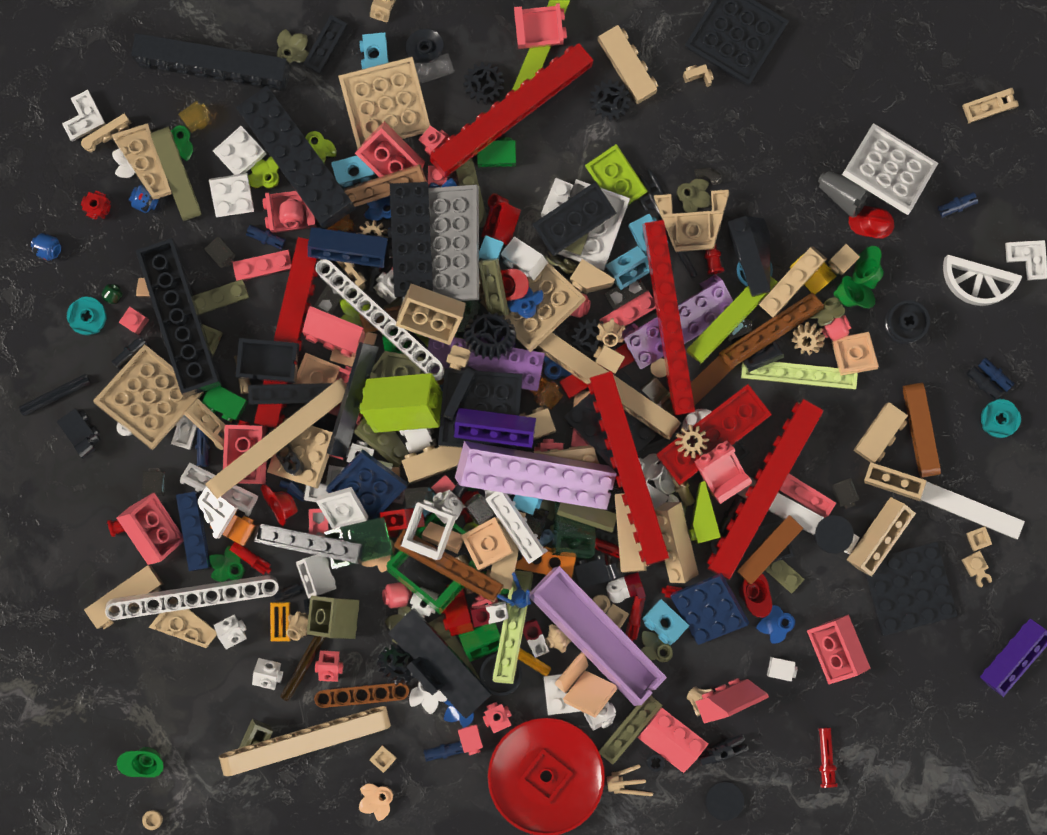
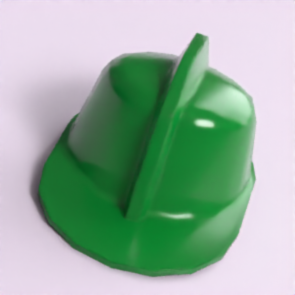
(868, 267)
(854, 294)
(140, 763)

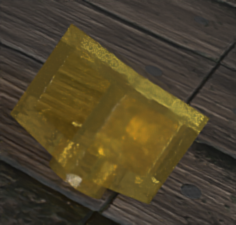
(195, 116)

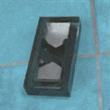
(620, 297)
(329, 299)

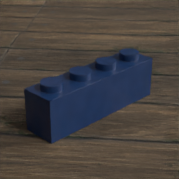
(347, 247)
(193, 531)

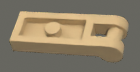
(990, 105)
(104, 133)
(206, 422)

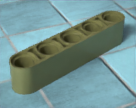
(176, 173)

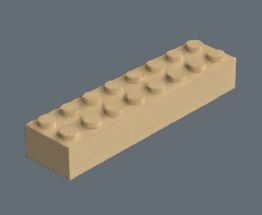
(442, 459)

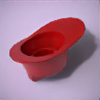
(872, 222)
(515, 283)
(280, 503)
(757, 596)

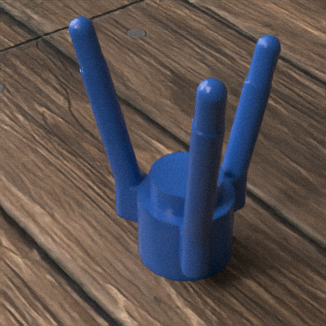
(519, 597)

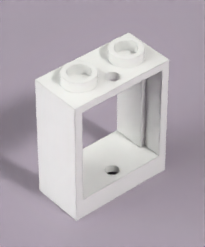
(423, 549)

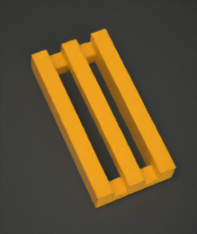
(272, 620)

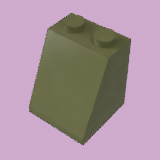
(333, 617)

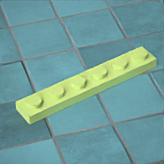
(801, 375)
(511, 634)

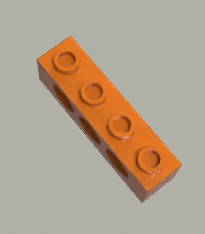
(544, 567)

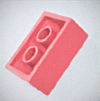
(387, 152)
(333, 332)
(239, 440)
(151, 529)
(838, 649)
(729, 699)
(672, 740)

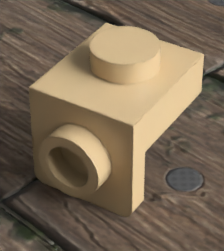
(381, 9)
(694, 72)
(458, 357)

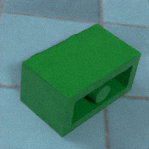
(498, 154)
(225, 402)
(481, 641)

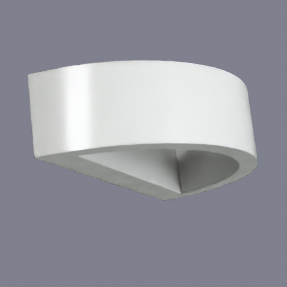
(981, 270)

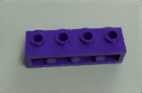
(495, 427)
(1016, 657)

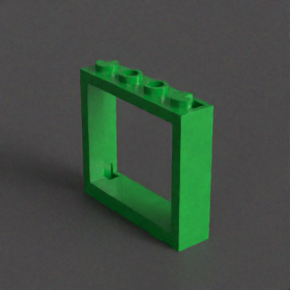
(398, 559)

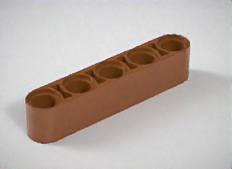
(921, 430)
(353, 698)

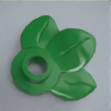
(184, 145)
(224, 564)

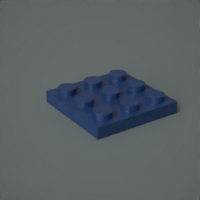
(372, 483)
(709, 609)

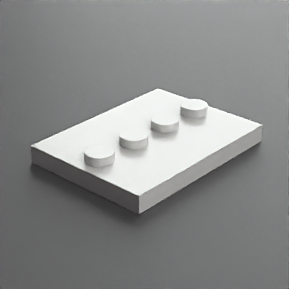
(602, 238)

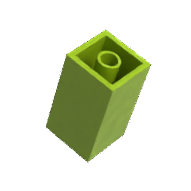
(402, 403)

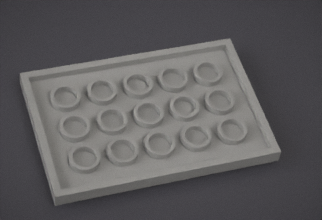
(455, 241)

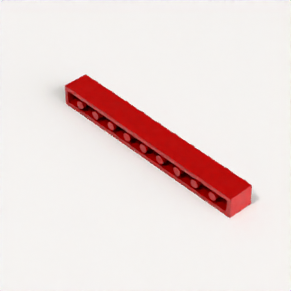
(511, 110)
(668, 317)
(291, 320)
(629, 468)
(765, 489)

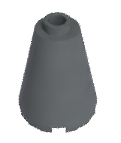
(844, 192)

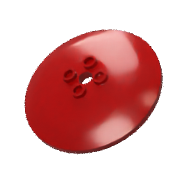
(549, 805)

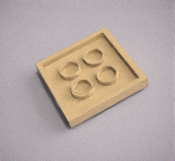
(312, 450)

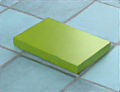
(616, 175)

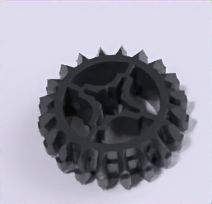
(493, 330)

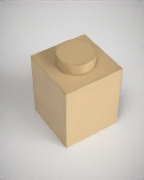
(843, 260)
(608, 358)

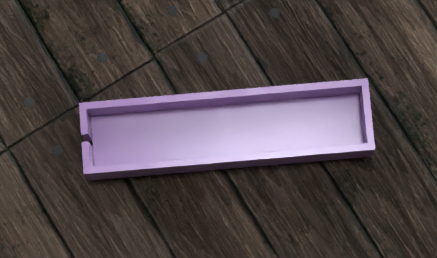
(535, 475)
(597, 636)

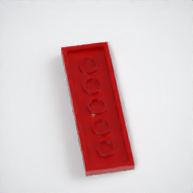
(725, 423)

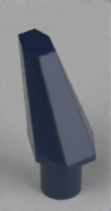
(293, 489)

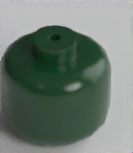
(111, 293)

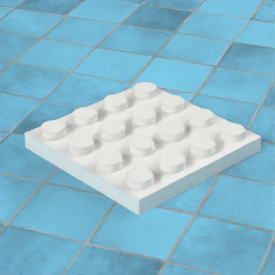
(890, 169)

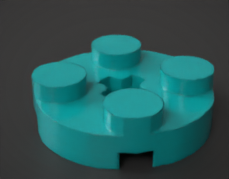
(80, 307)
(1007, 427)

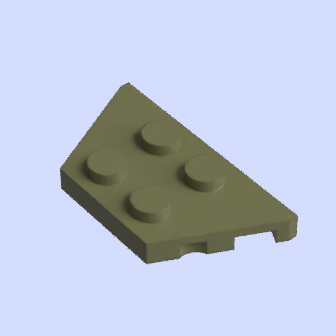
(395, 364)

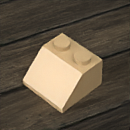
(589, 278)

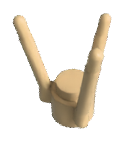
(616, 783)

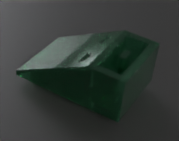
(370, 533)
(572, 537)

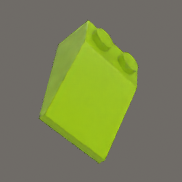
(703, 520)

